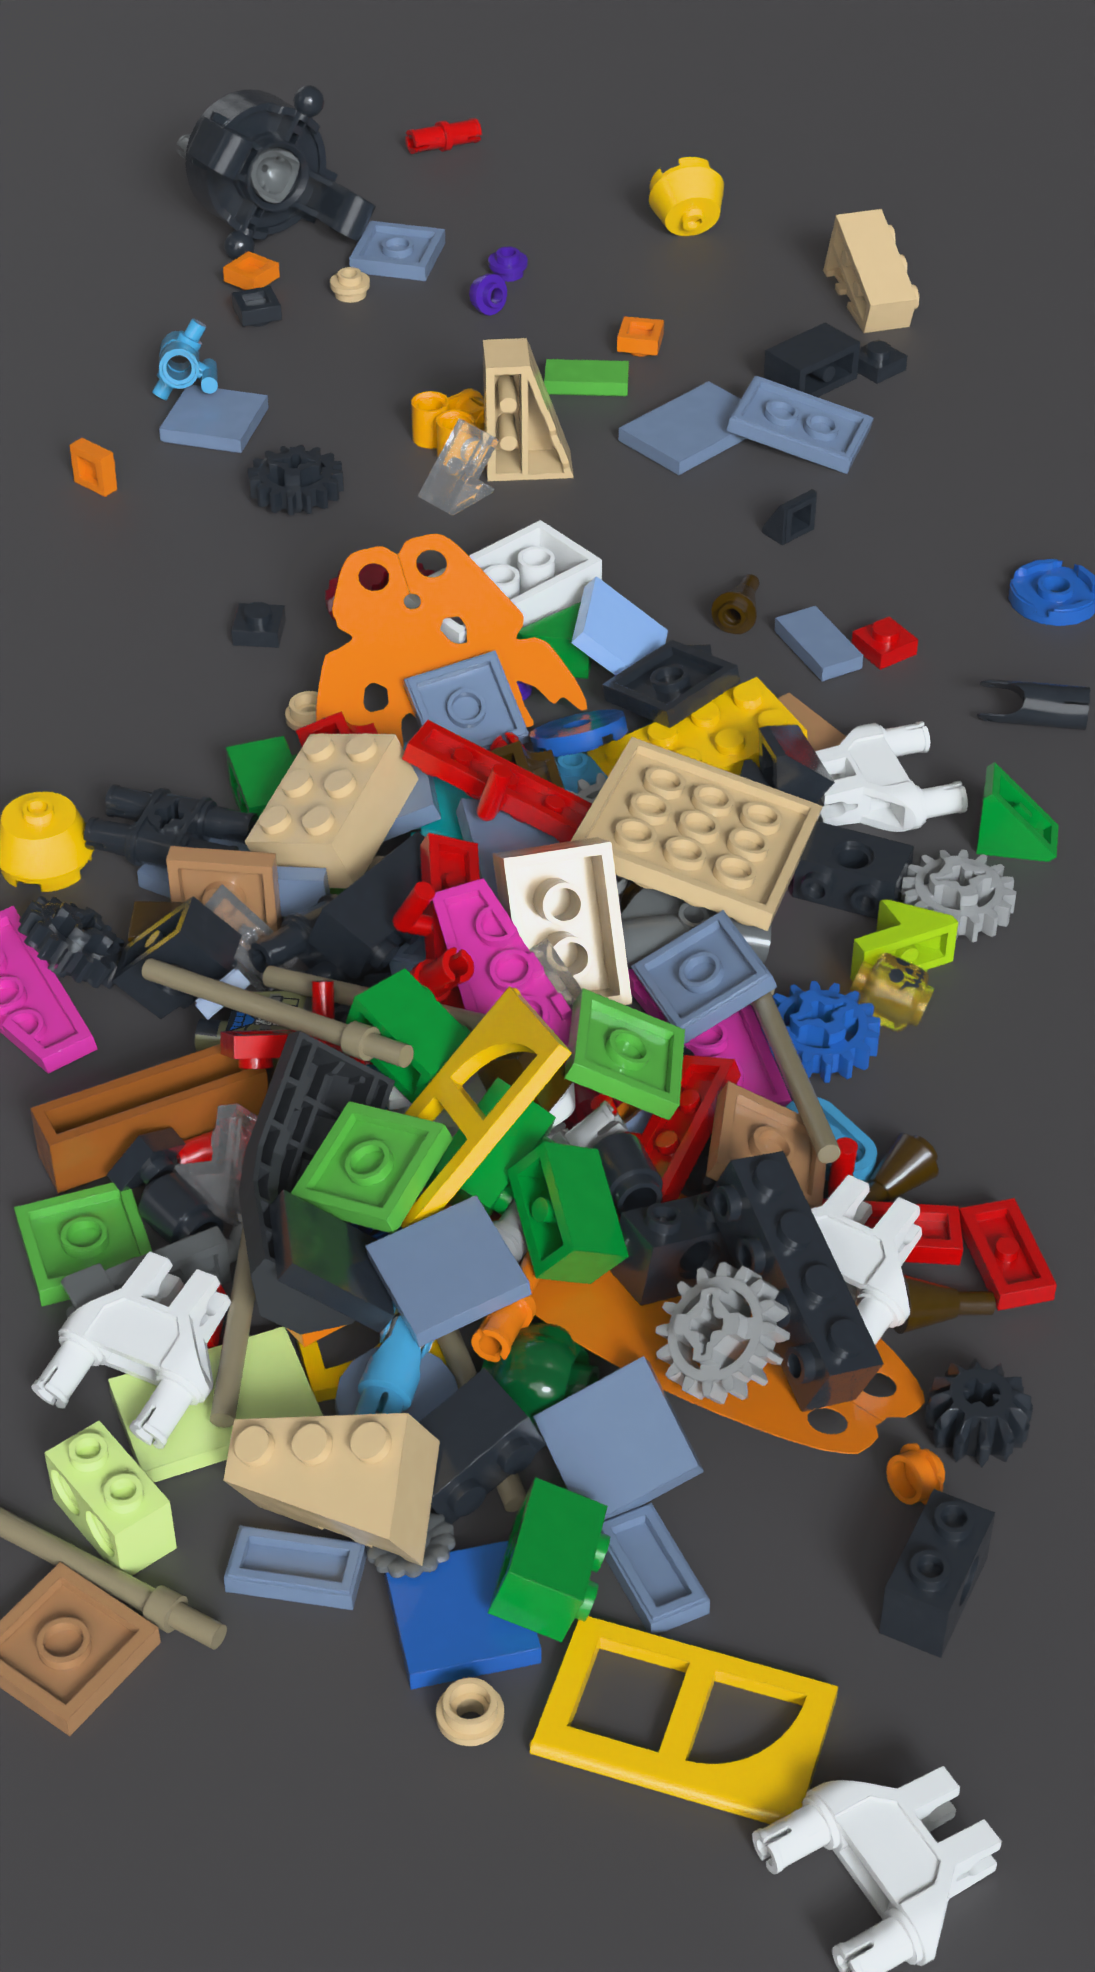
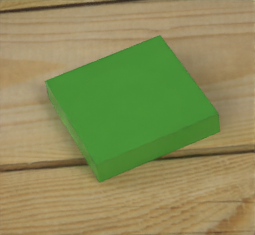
(625, 1054)
(373, 1166)
(79, 1232)

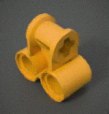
(436, 416)

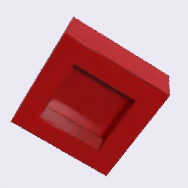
(885, 642)

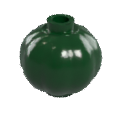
(543, 1368)

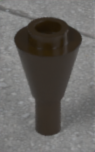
(736, 608)
(904, 1167)
(938, 1303)

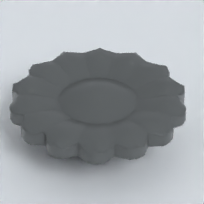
(437, 1548)

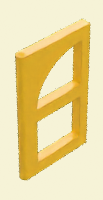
(505, 1029)
(755, 1787)

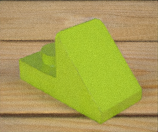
(910, 933)

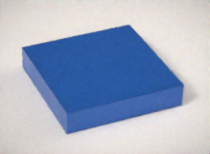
(447, 1622)

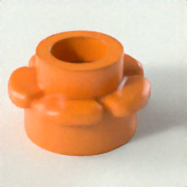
(915, 1474)

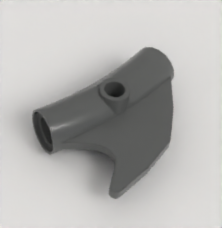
(659, 918)

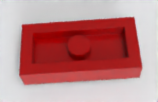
(1007, 1254)

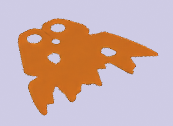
(404, 642)

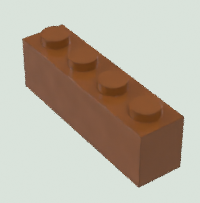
(92, 1129)

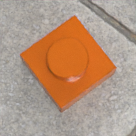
(251, 271)
(640, 336)
(93, 467)

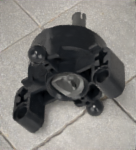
(266, 169)

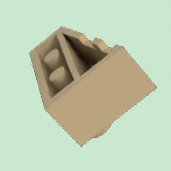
(871, 271)
(521, 416)
(341, 1474)

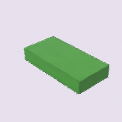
(586, 377)

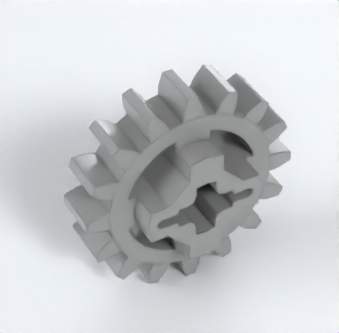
(962, 888)
(723, 1334)

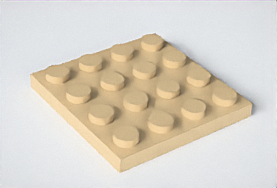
(700, 832)

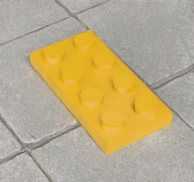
(717, 734)

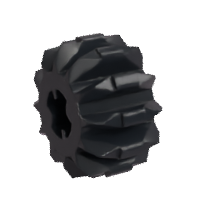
(978, 1412)

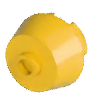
(687, 196)
(42, 841)

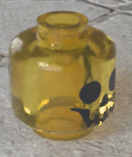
(895, 989)

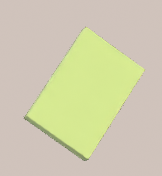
(270, 1388)

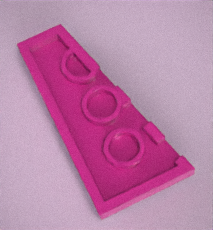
(480, 925)
(34, 1004)
(733, 1038)

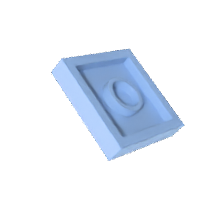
(614, 628)

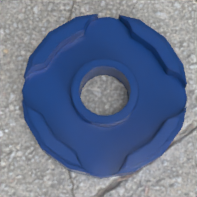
(1034, 598)
(579, 732)

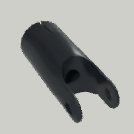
(1044, 704)

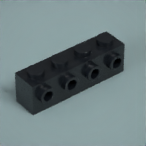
(778, 1238)

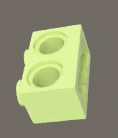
(111, 1499)

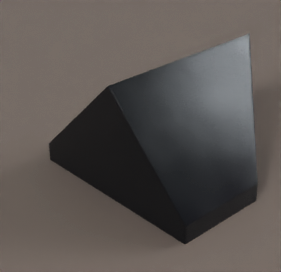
(792, 763)

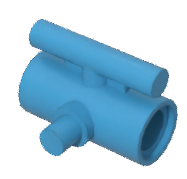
(184, 374)

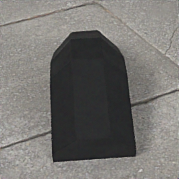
(295, 1118)

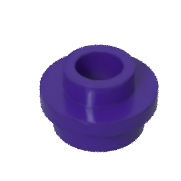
(508, 263)
(488, 294)

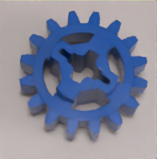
(823, 1028)

